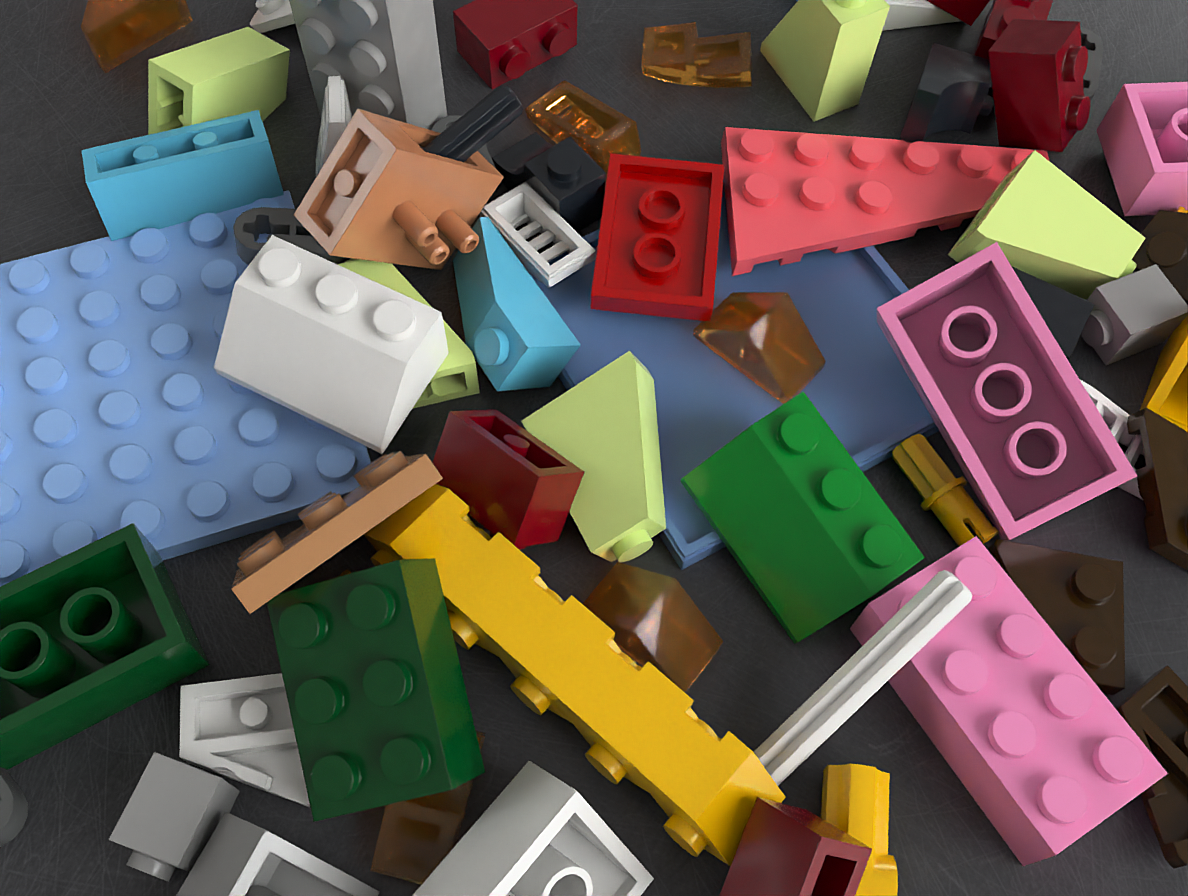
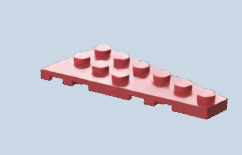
(847, 192)

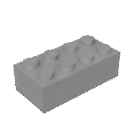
(380, 51)

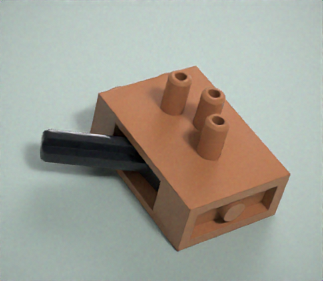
(405, 189)

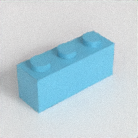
(181, 174)

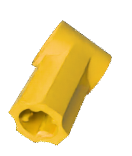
(858, 804)

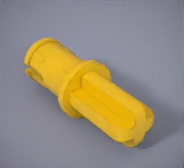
(942, 490)

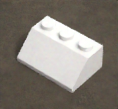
(329, 343)
(538, 843)

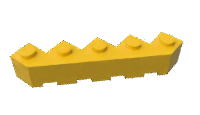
(571, 665)

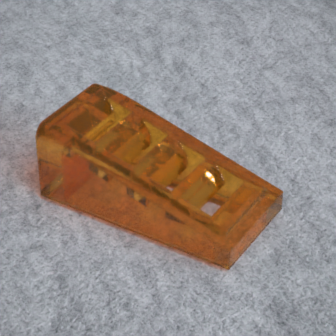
(583, 121)

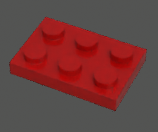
(658, 238)

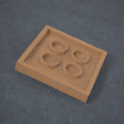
(330, 526)

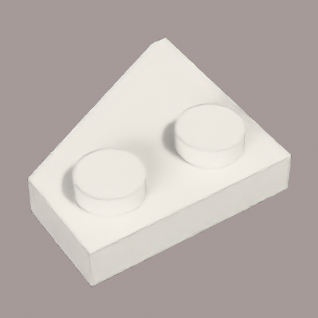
(243, 734)

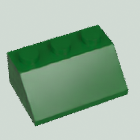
(801, 518)

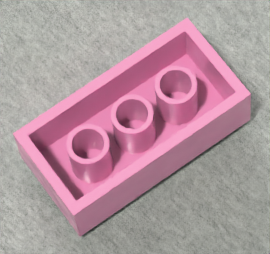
(1148, 146)
(1003, 393)
(1015, 711)

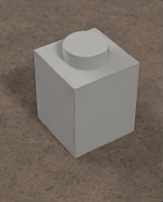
(1133, 314)
(172, 816)

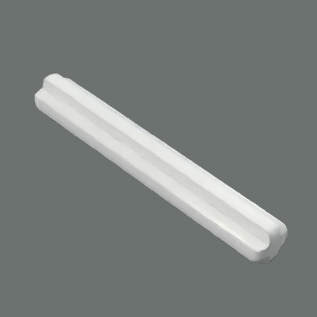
(863, 674)

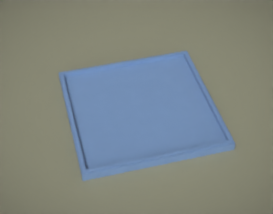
(710, 402)

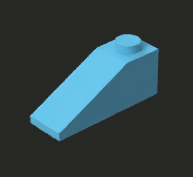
(508, 317)

